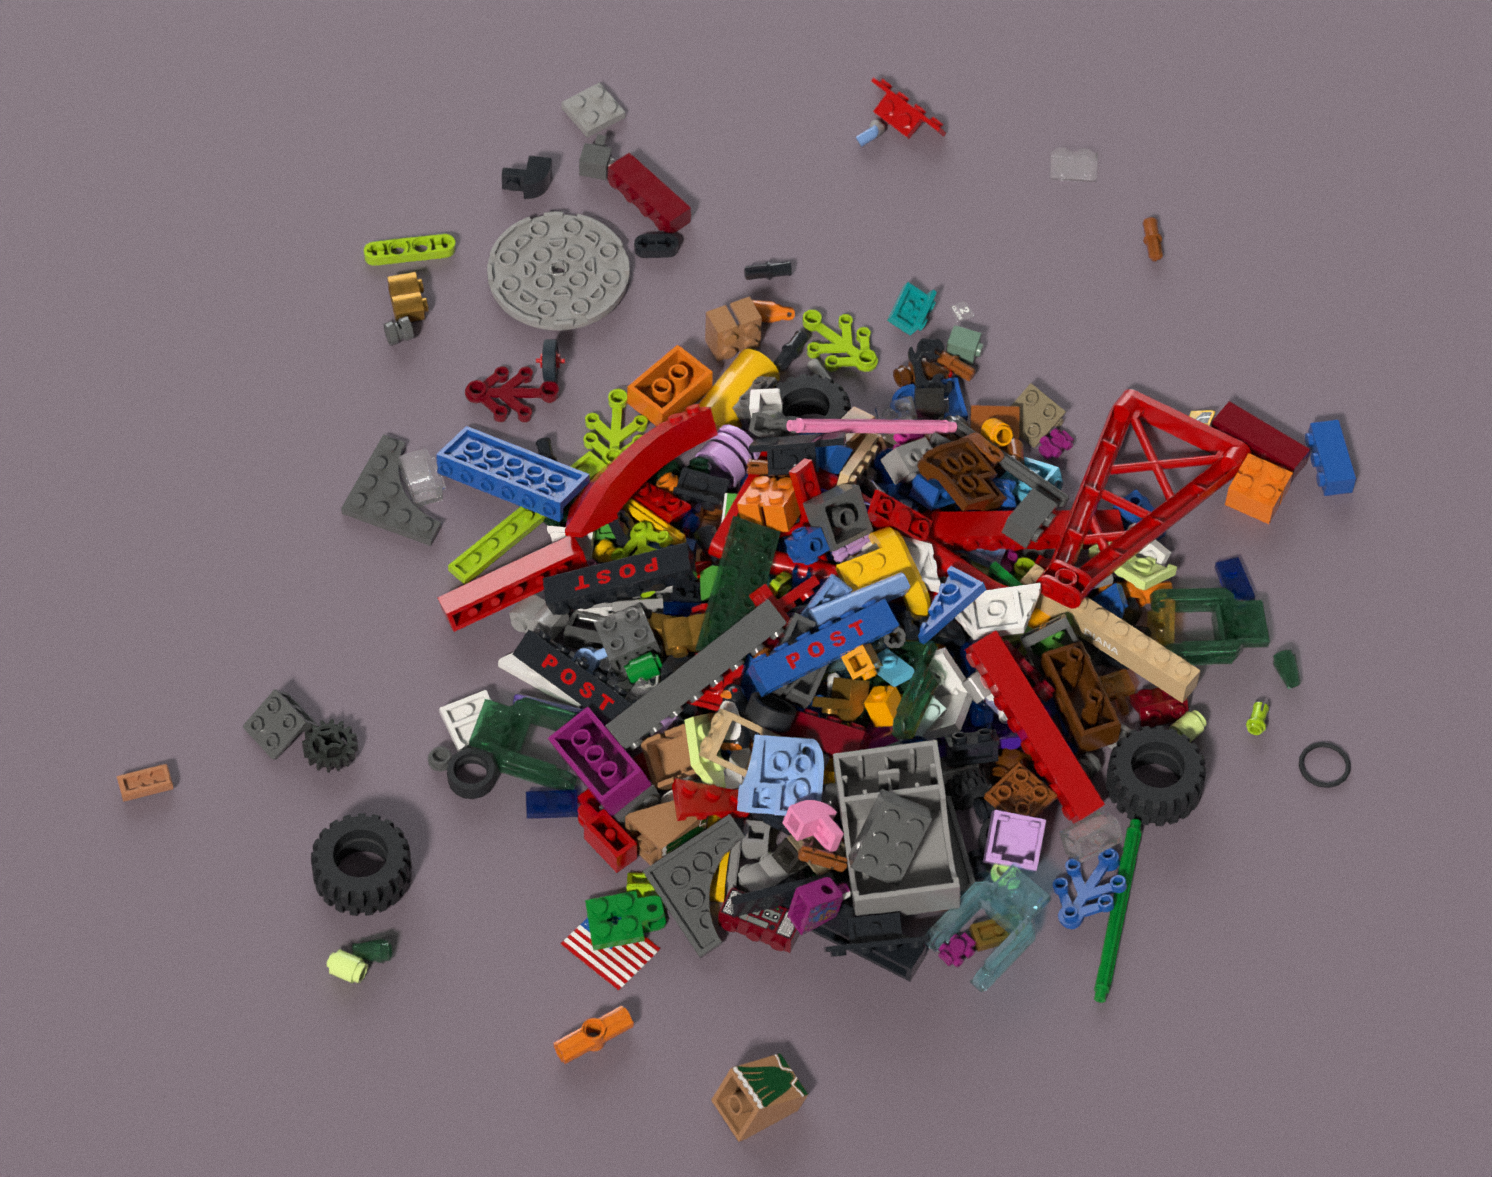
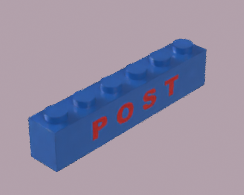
(822, 647)

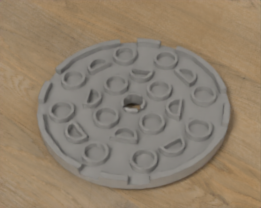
(524, 264)

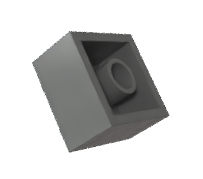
(840, 515)

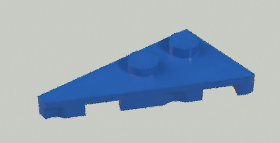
(951, 600)

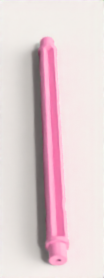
(871, 426)

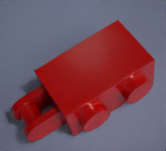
(607, 837)

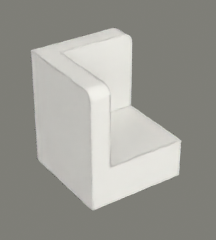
(765, 400)

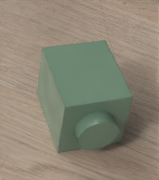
(965, 344)

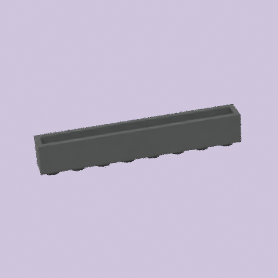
(696, 674)

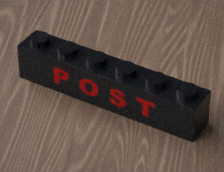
(620, 579)
(572, 675)

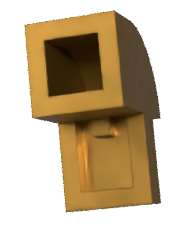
(846, 699)

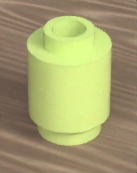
(1190, 724)
(347, 966)

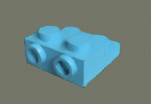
(1048, 472)

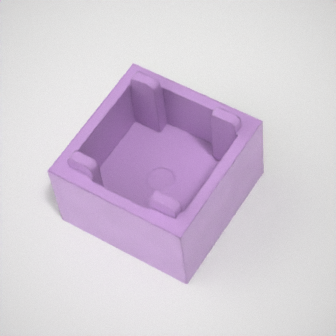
(1014, 840)

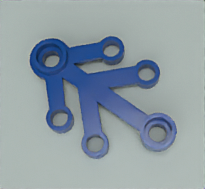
(1089, 890)

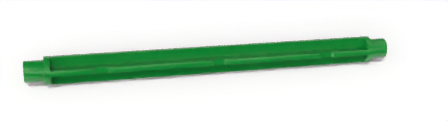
(1116, 916)

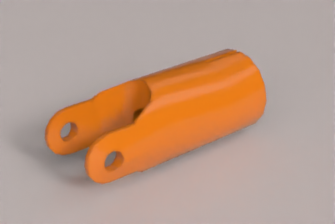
(773, 312)

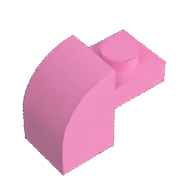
(815, 819)

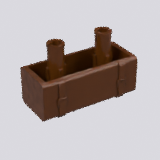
(1080, 698)

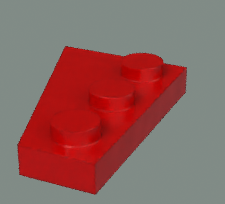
(704, 800)

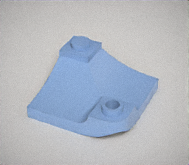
(781, 774)

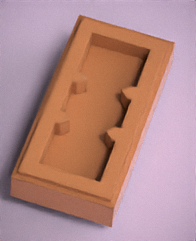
(145, 782)

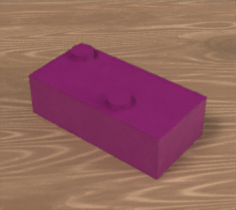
(599, 761)

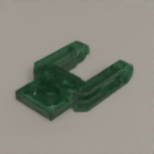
(1233, 622)
(916, 691)
(504, 733)

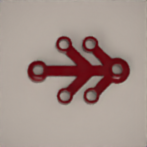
(509, 393)
(1043, 689)

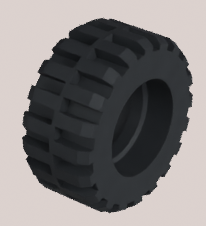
(813, 396)
(1159, 748)
(354, 836)

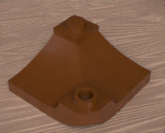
(963, 475)

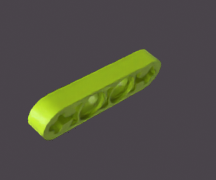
(410, 253)

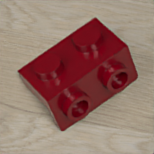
(1157, 707)

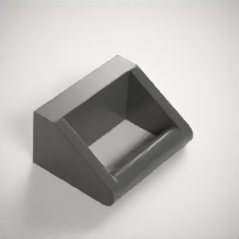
(1044, 631)
(578, 637)

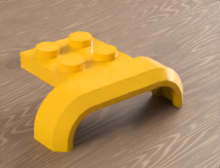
(885, 562)

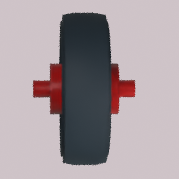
(550, 360)

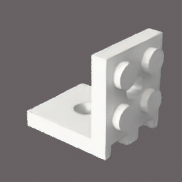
(950, 694)

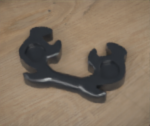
(926, 349)

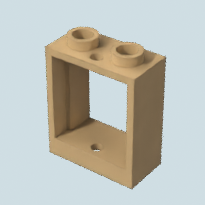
(720, 725)

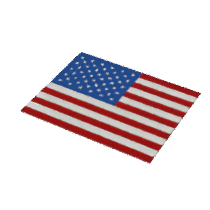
(615, 963)

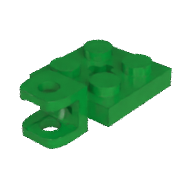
(635, 914)

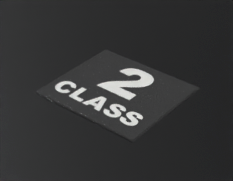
(961, 311)

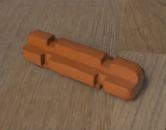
(822, 858)

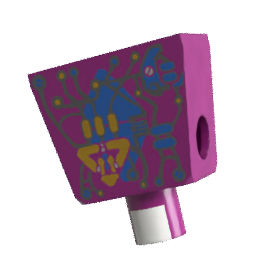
(816, 904)

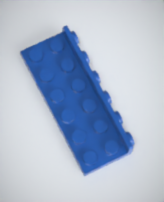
(510, 472)

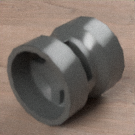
(398, 331)

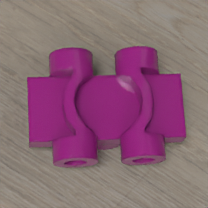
(1055, 445)
(1011, 559)
(958, 947)

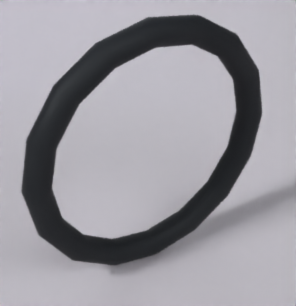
(1323, 784)

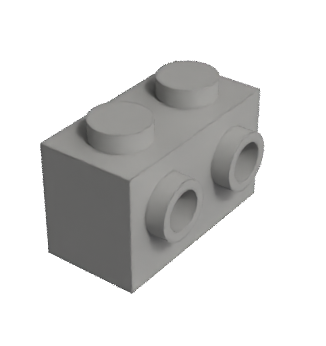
(902, 460)

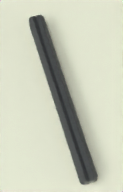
(1021, 471)

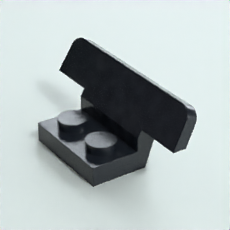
(788, 451)

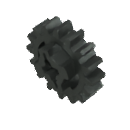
(329, 745)

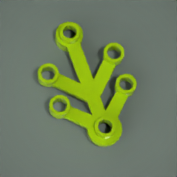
(840, 344)
(615, 434)
(640, 536)

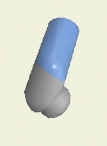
(876, 129)

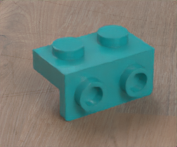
(911, 309)

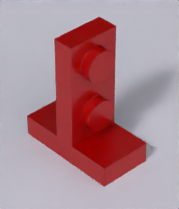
(786, 602)

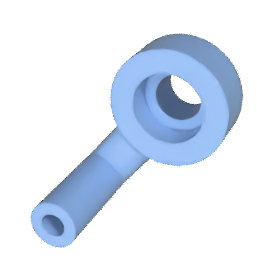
(592, 655)

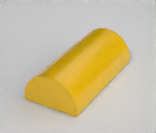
(734, 383)

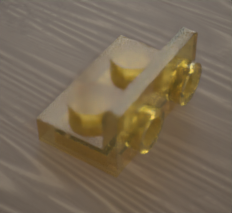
(1163, 623)

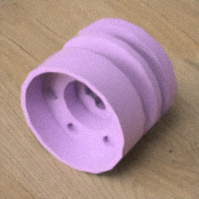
(728, 454)

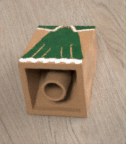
(659, 831)
(758, 1095)

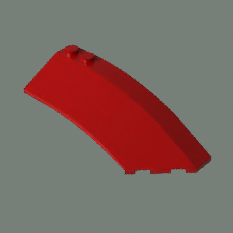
(635, 465)

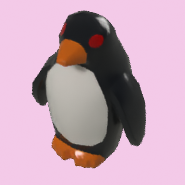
(737, 735)

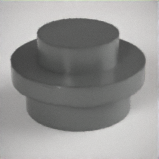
(439, 758)

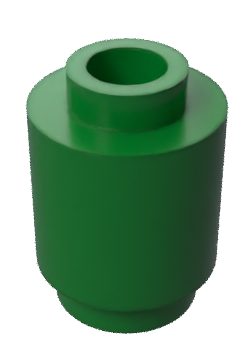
(644, 666)

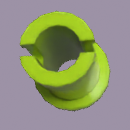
(1256, 723)

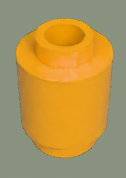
(997, 432)

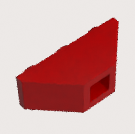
(661, 503)
(889, 512)

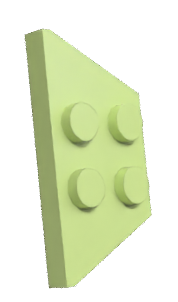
(697, 729)

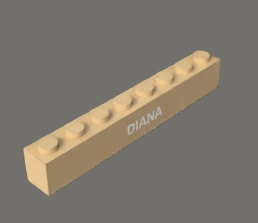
(1123, 643)

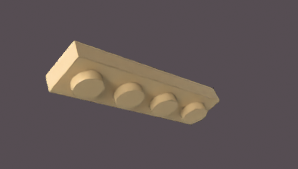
(859, 461)

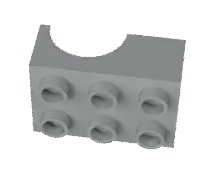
(916, 775)

